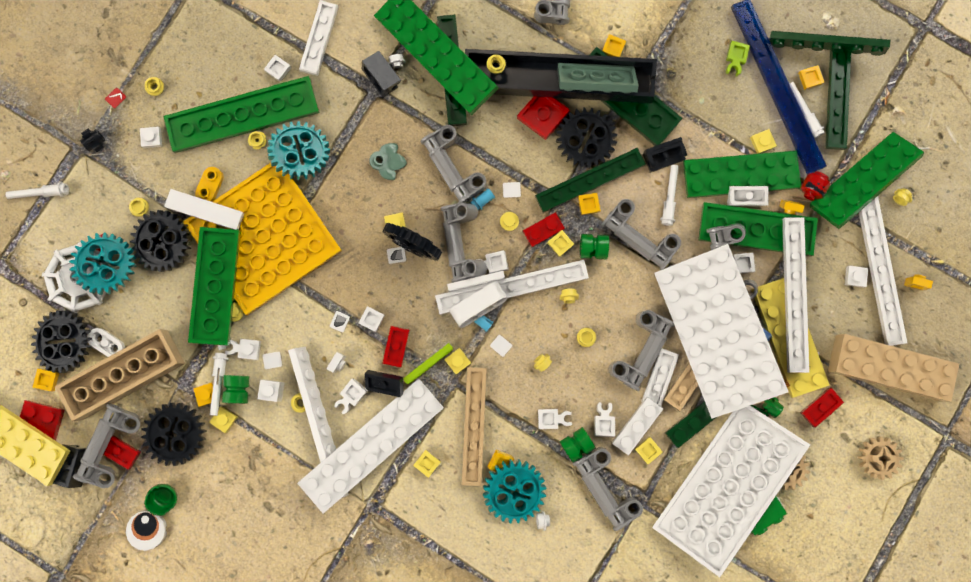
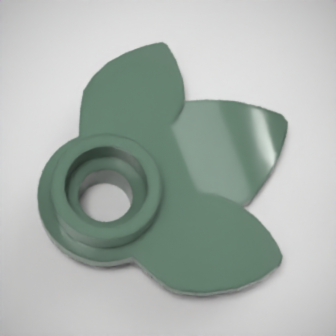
(390, 161)

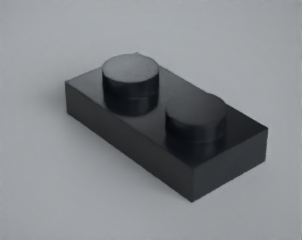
(384, 383)

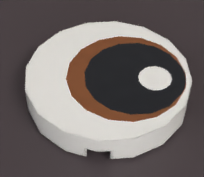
(146, 530)

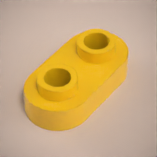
(211, 185)

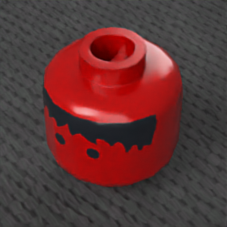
(815, 185)

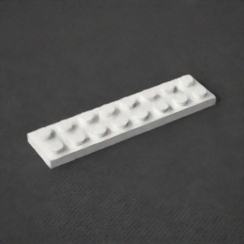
(370, 446)

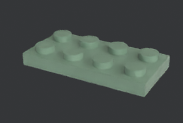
(597, 77)

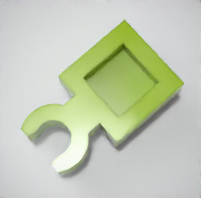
(737, 55)

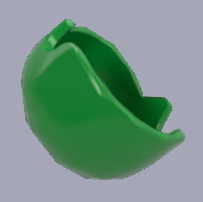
(160, 499)

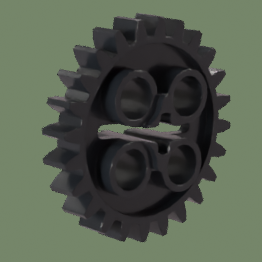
(571, 131)
(160, 240)
(412, 241)
(59, 324)
(156, 430)

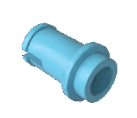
(483, 199)
(484, 323)

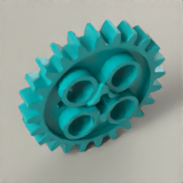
(281, 154)
(96, 279)
(507, 507)

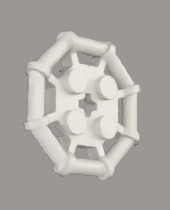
(67, 283)

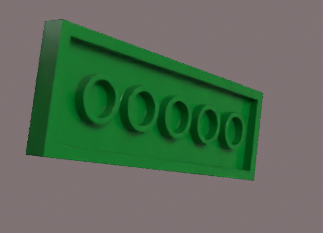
(714, 175)
(867, 179)
(762, 227)
(214, 286)

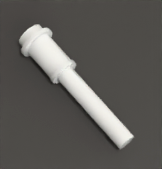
(811, 119)
(60, 189)
(669, 205)
(219, 363)

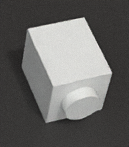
(271, 390)

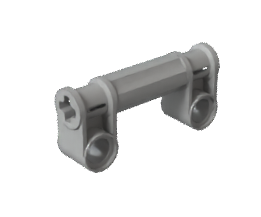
(553, 11)
(446, 166)
(453, 217)
(725, 237)
(637, 240)
(659, 328)
(99, 443)
(601, 492)

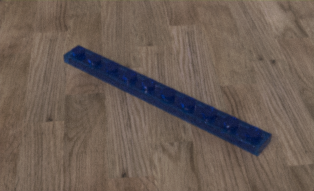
(778, 86)

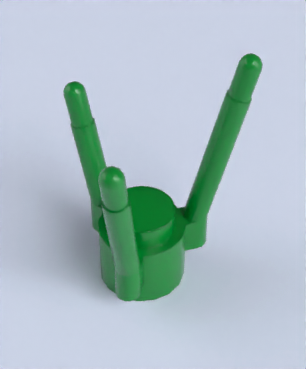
(771, 407)

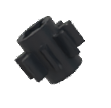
(92, 140)

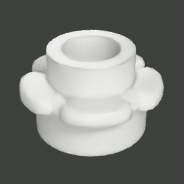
(396, 61)
(542, 520)

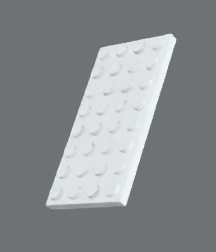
(720, 332)
(730, 488)

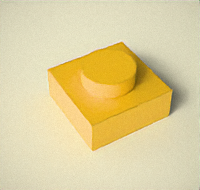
(613, 46)
(811, 77)
(589, 204)
(791, 207)
(918, 282)
(45, 380)
(204, 394)
(497, 459)

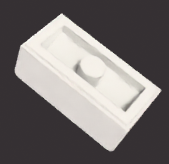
(747, 196)

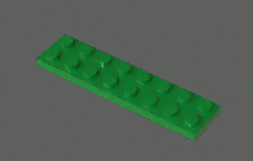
(437, 53)
(241, 114)

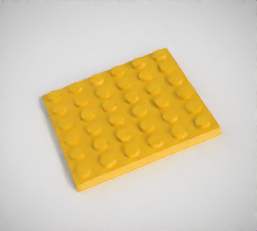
(278, 236)

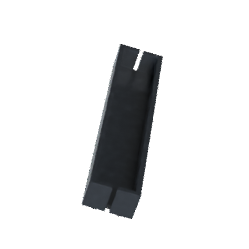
(537, 75)

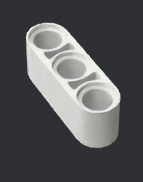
(478, 304)

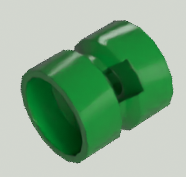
(594, 246)
(235, 389)
(577, 444)

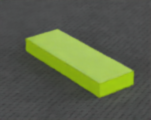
(428, 364)

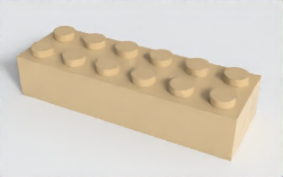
(893, 367)
(119, 375)

